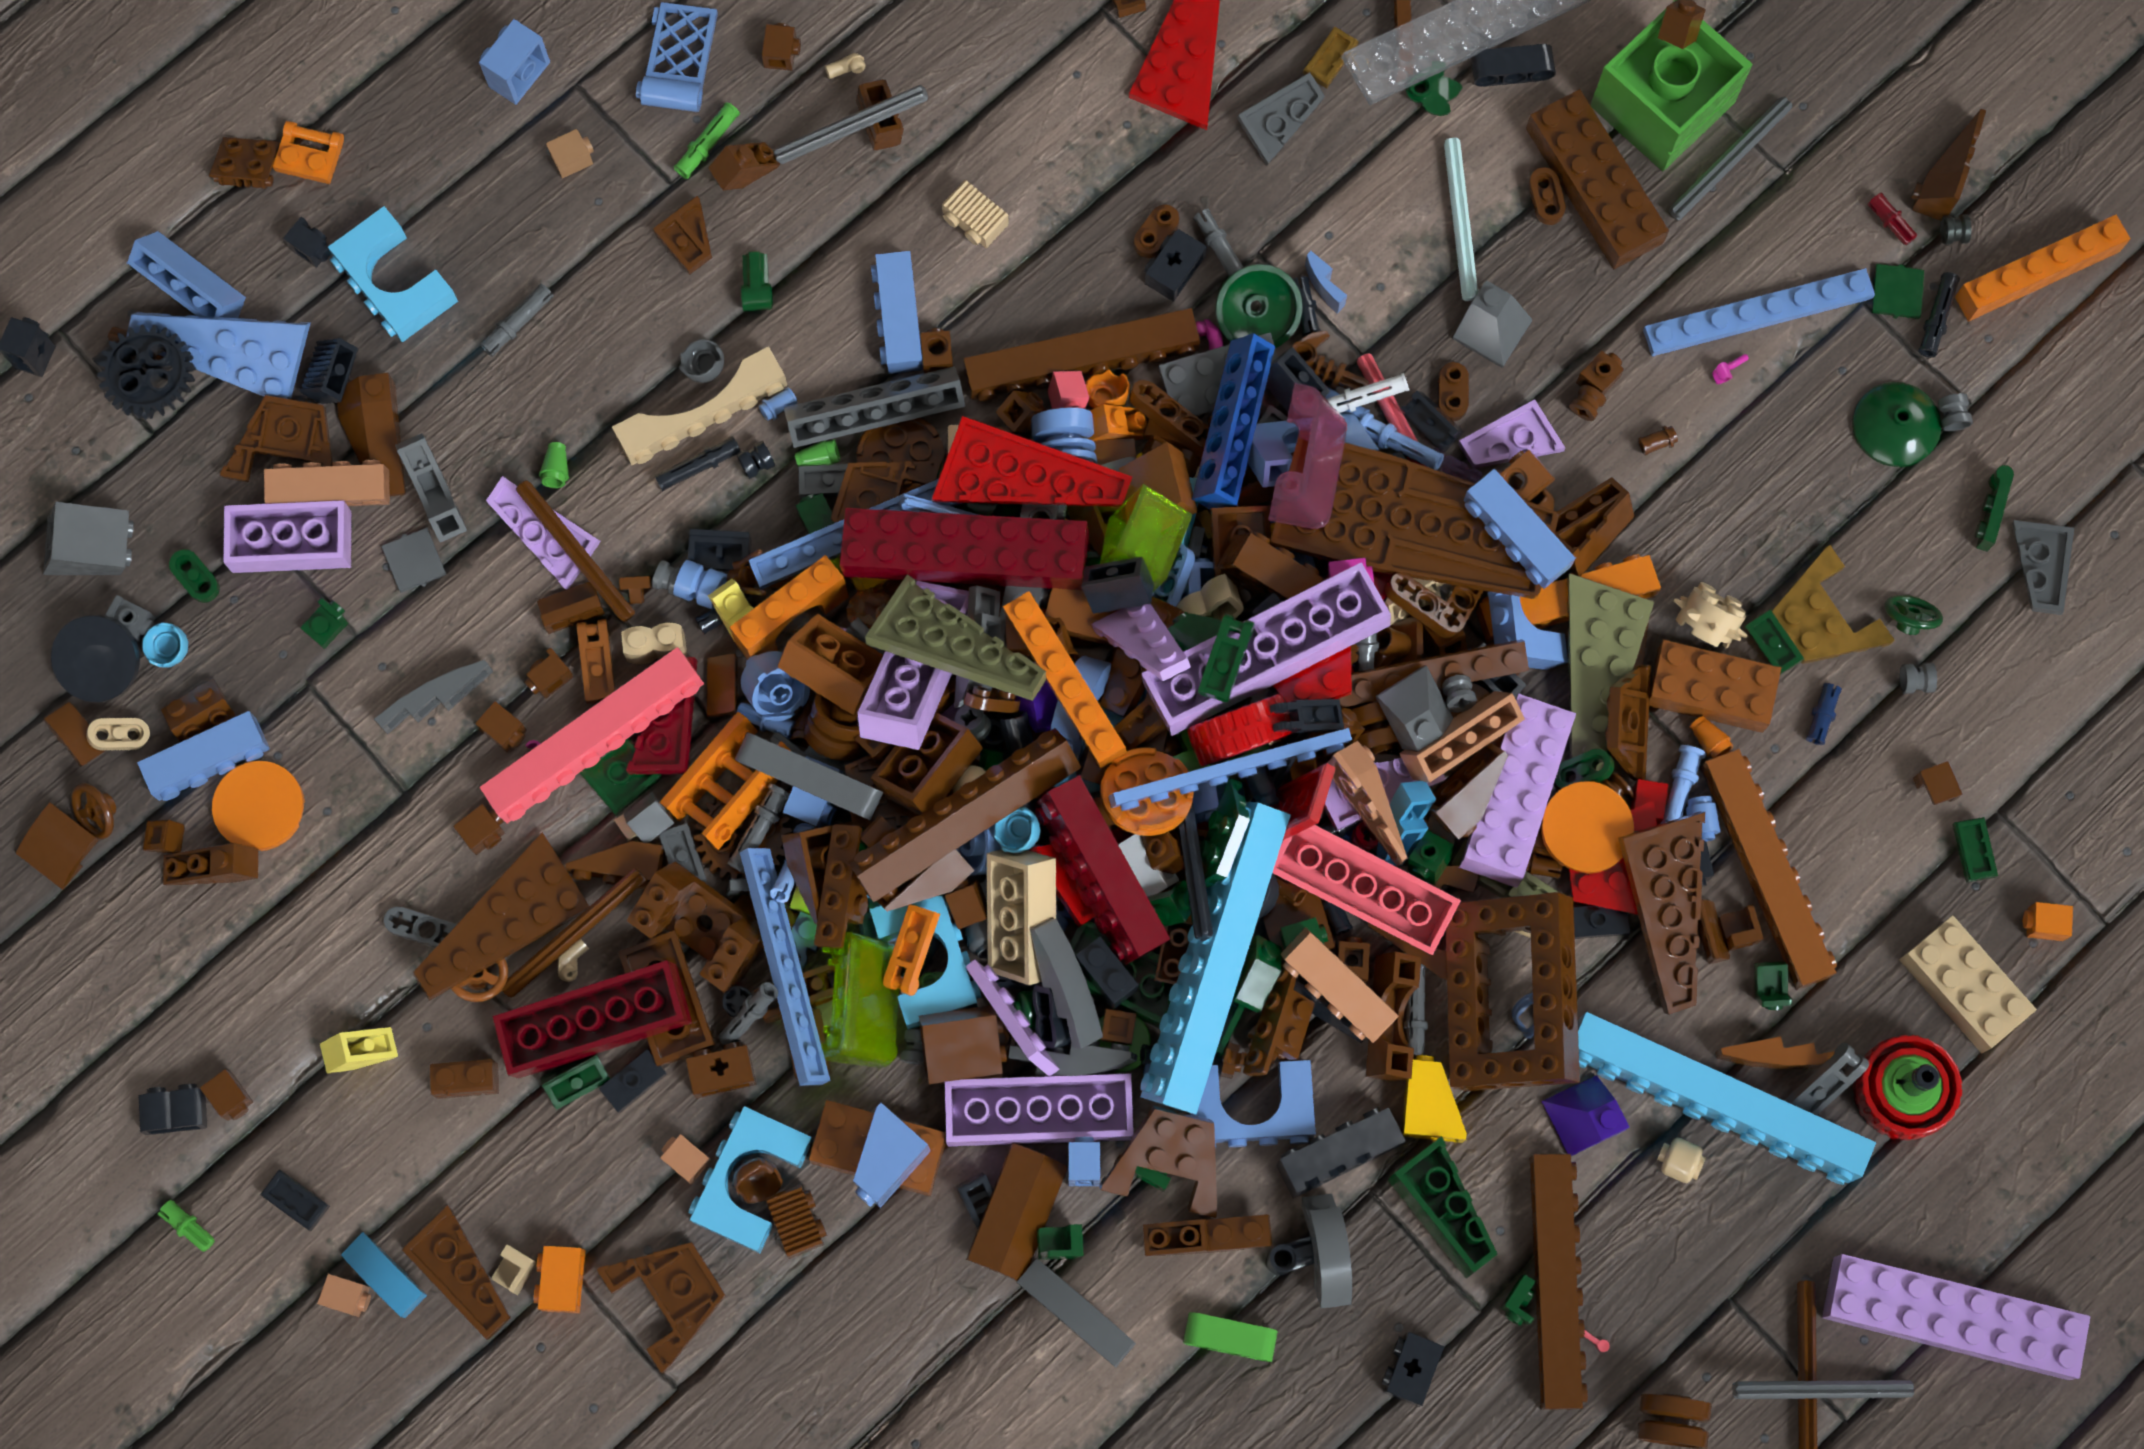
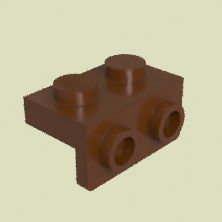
(197, 711)

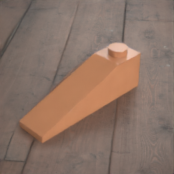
(1362, 786)

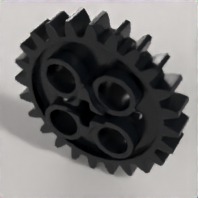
(146, 347)

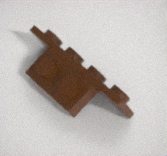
(842, 894)
(1279, 1026)

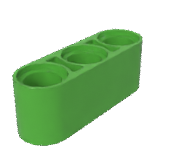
(1230, 1337)

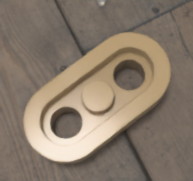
(117, 733)

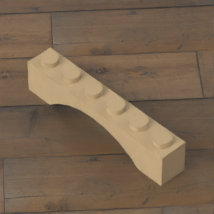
(647, 434)

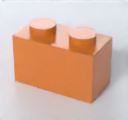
(560, 1279)

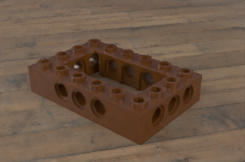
(1555, 1015)

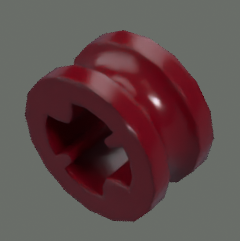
(1357, 837)

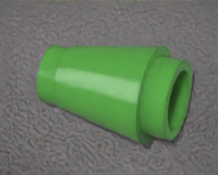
(820, 453)
(554, 467)

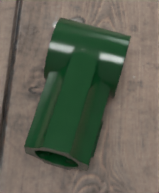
(757, 290)

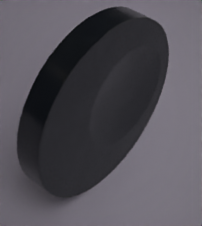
(95, 658)

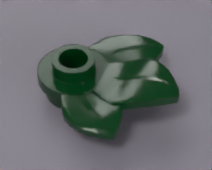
(1436, 94)

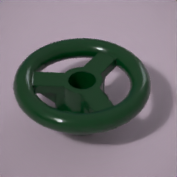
(1911, 618)

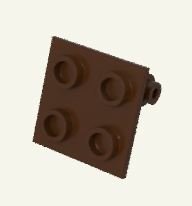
(245, 161)

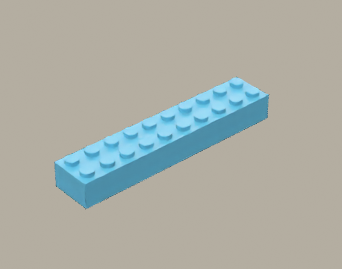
(1213, 968)
(1722, 1100)

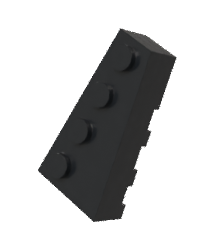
(1340, 1152)

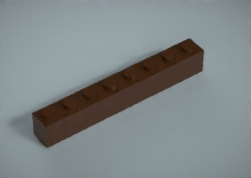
(1087, 351)
(964, 814)
(1556, 1282)

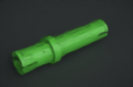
(699, 149)

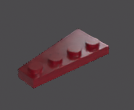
(666, 741)

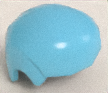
(165, 645)
(1017, 831)

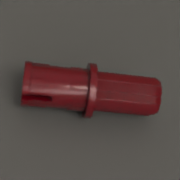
(1892, 219)

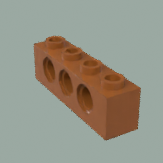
(1534, 472)

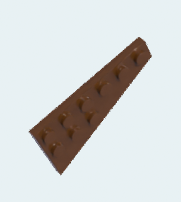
(1667, 895)
(517, 910)

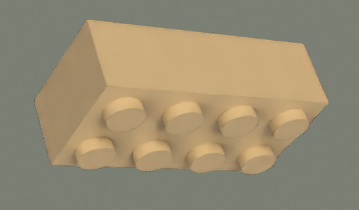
(1018, 898)
(1967, 984)

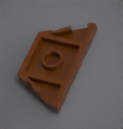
(1629, 721)

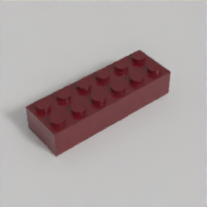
(1100, 871)
(592, 1019)

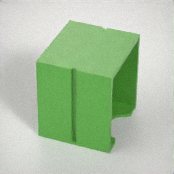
(1669, 94)

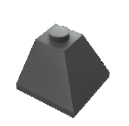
(1493, 324)
(1415, 710)

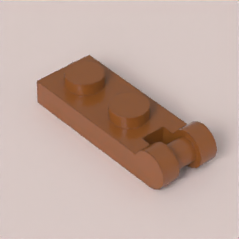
(596, 661)

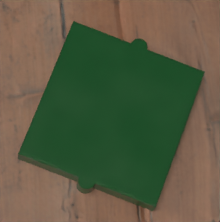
(1898, 291)

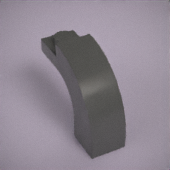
(431, 487)
(1330, 1251)

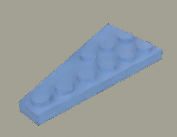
(238, 350)

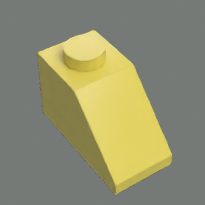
(358, 1049)

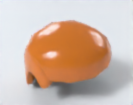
(1107, 389)

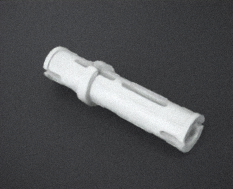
(1398, 385)

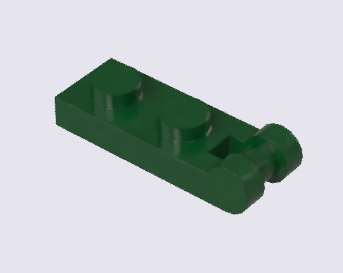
(1994, 506)
(1225, 659)

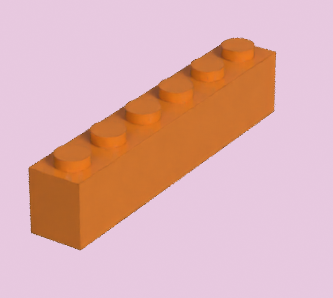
(2042, 267)
(1632, 576)
(1065, 679)

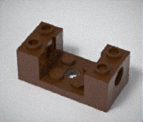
(677, 901)

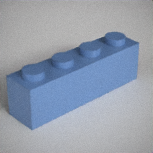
(184, 278)
(899, 312)
(1518, 529)
(204, 756)

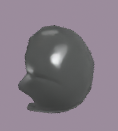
(702, 361)

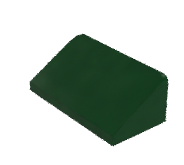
(574, 1080)

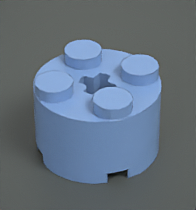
(771, 689)

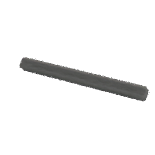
(851, 124)
(1730, 158)
(1822, 1389)

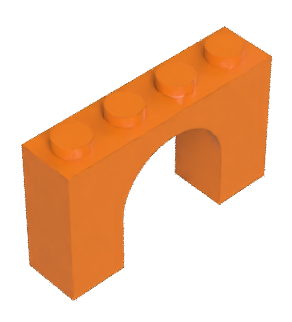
(816, 586)

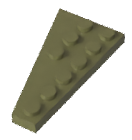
(944, 638)
(1602, 649)

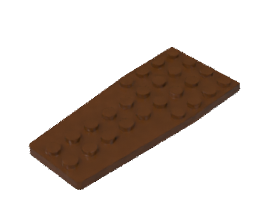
(1408, 524)

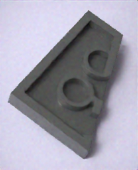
(1280, 116)
(2045, 563)

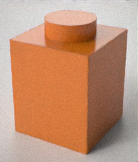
(2048, 921)

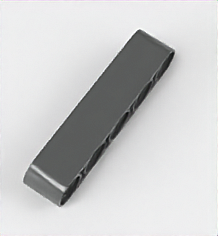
(808, 776)

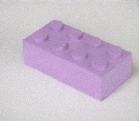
(287, 536)

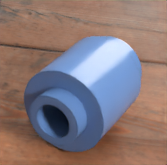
(1704, 804)

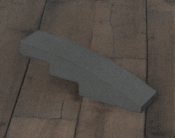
(446, 689)
(1069, 987)
(1076, 1313)

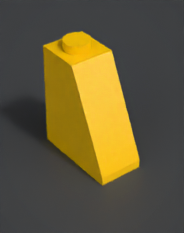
(1430, 1105)

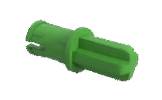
(186, 1225)

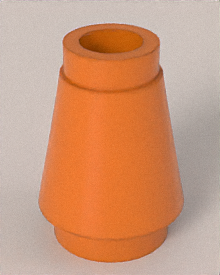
(1711, 738)

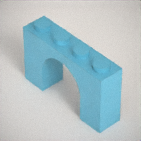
(402, 311)
(954, 987)
(749, 1135)

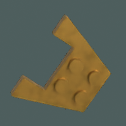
(1815, 621)

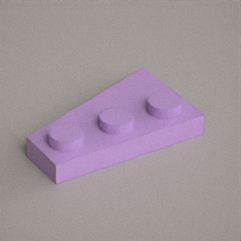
(1517, 431)

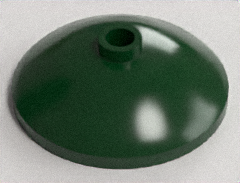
(1278, 304)
(1887, 437)

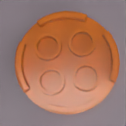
(1136, 769)
(258, 805)
(1585, 825)

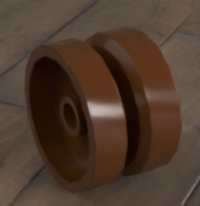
(832, 730)
(1378, 733)
(1674, 1417)

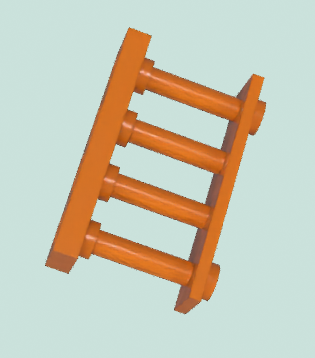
(702, 777)

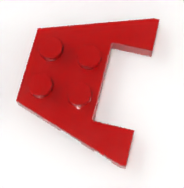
(1322, 680)
(1612, 886)

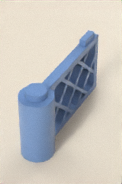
(678, 90)

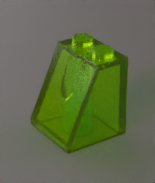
(1147, 528)

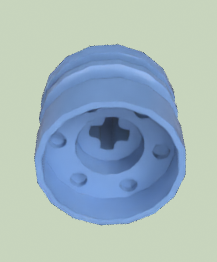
(1066, 431)

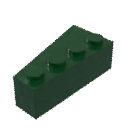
(1444, 1207)

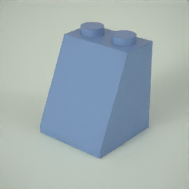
(887, 1157)

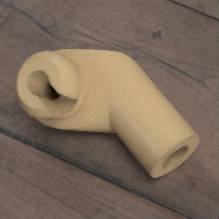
(852, 62)
(569, 961)

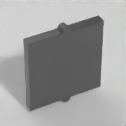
(414, 560)

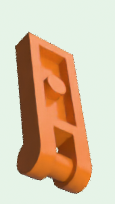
(911, 949)

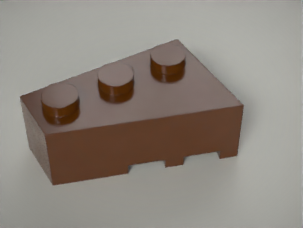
(1593, 522)

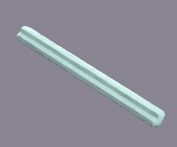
(1461, 219)

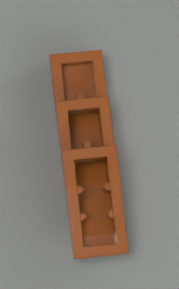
(1772, 1055)

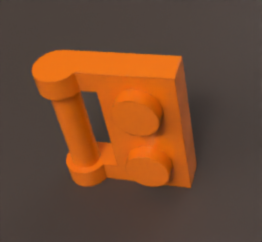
(306, 161)

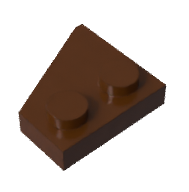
(686, 236)

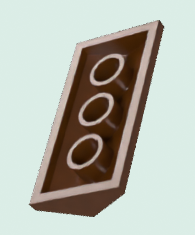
(1236, 521)
(681, 1041)
(1016, 1211)

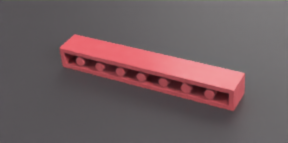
(592, 736)

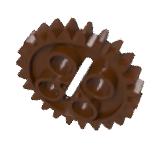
(720, 857)

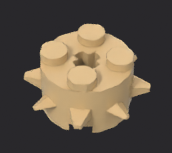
(1712, 616)

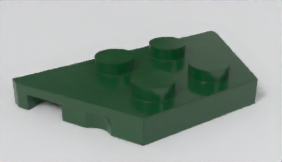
(1224, 834)

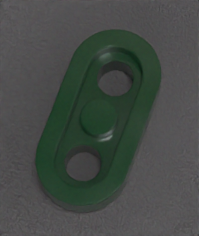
(195, 577)
(1585, 768)

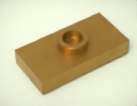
(1327, 59)

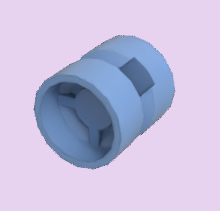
(698, 584)

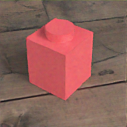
(1068, 390)

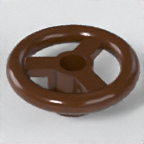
(99, 808)

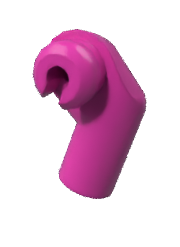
(1212, 333)

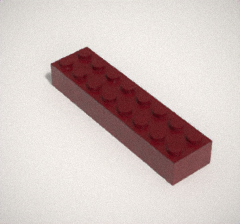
(964, 548)

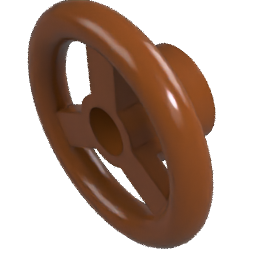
(480, 983)

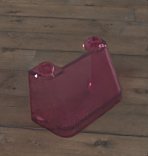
(1309, 496)

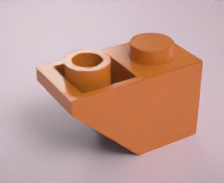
(1117, 423)

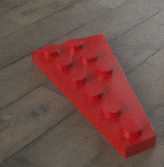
(1010, 469)

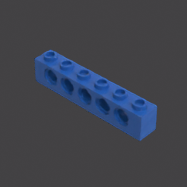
(1233, 422)

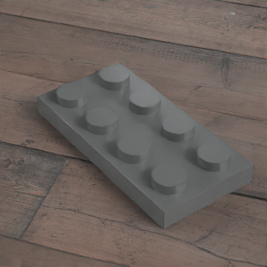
(1197, 378)

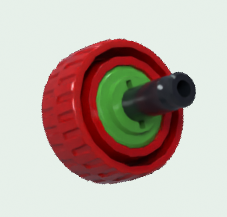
(1240, 735)
(1908, 1088)

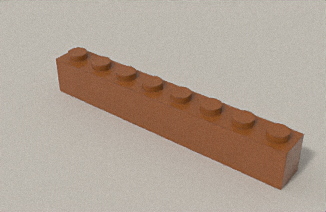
(1768, 869)

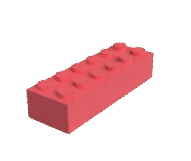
(1366, 886)

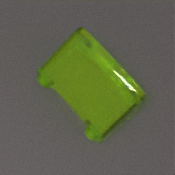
(862, 1008)

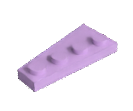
(535, 535)
(1144, 637)
(1391, 774)
(1014, 1020)

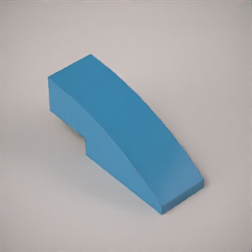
(1408, 808)
(383, 1275)

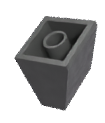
(87, 540)

